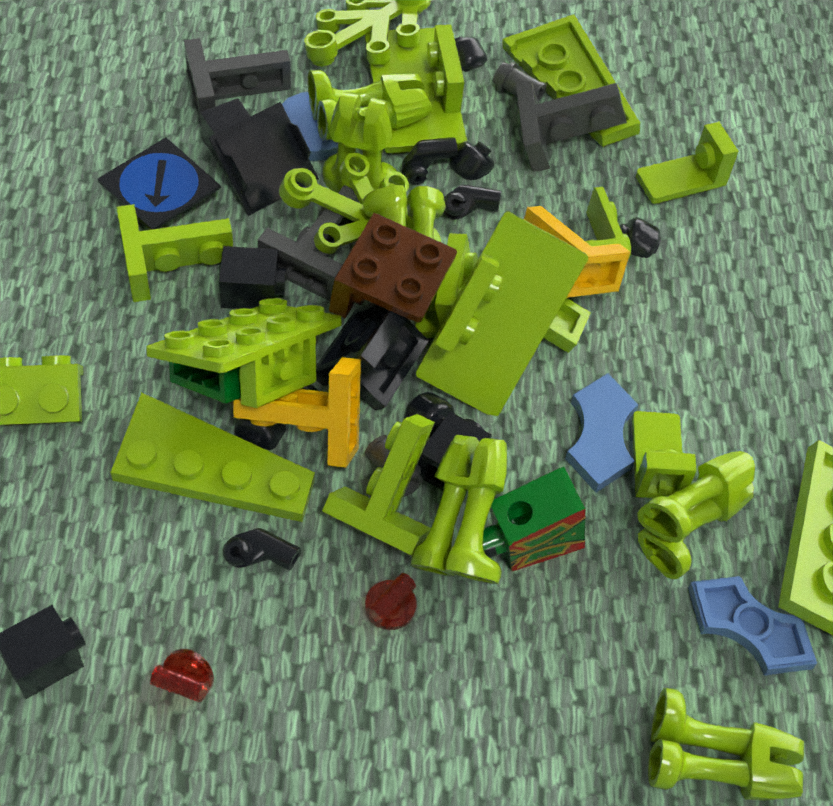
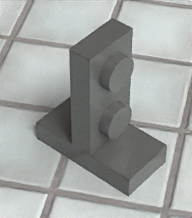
(234, 75)
(565, 118)
(303, 261)

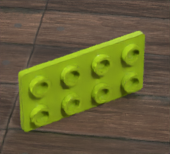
(443, 81)
(501, 314)
(268, 343)

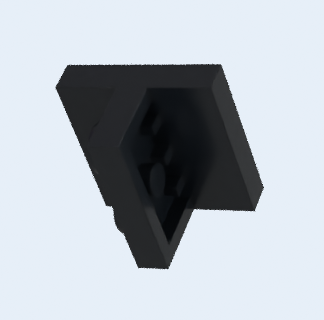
(386, 347)

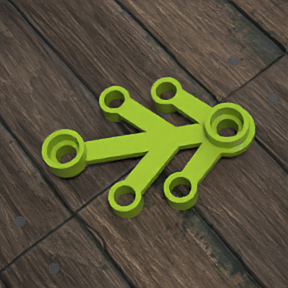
(323, 44)
(300, 197)

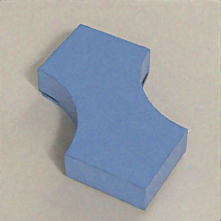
(601, 450)
(773, 638)

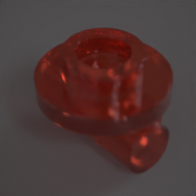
(392, 603)
(184, 674)

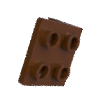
(392, 270)

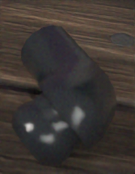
(422, 155)
(469, 198)
(259, 546)

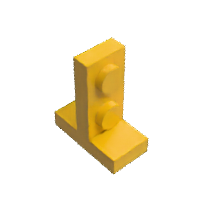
(605, 262)
(319, 410)

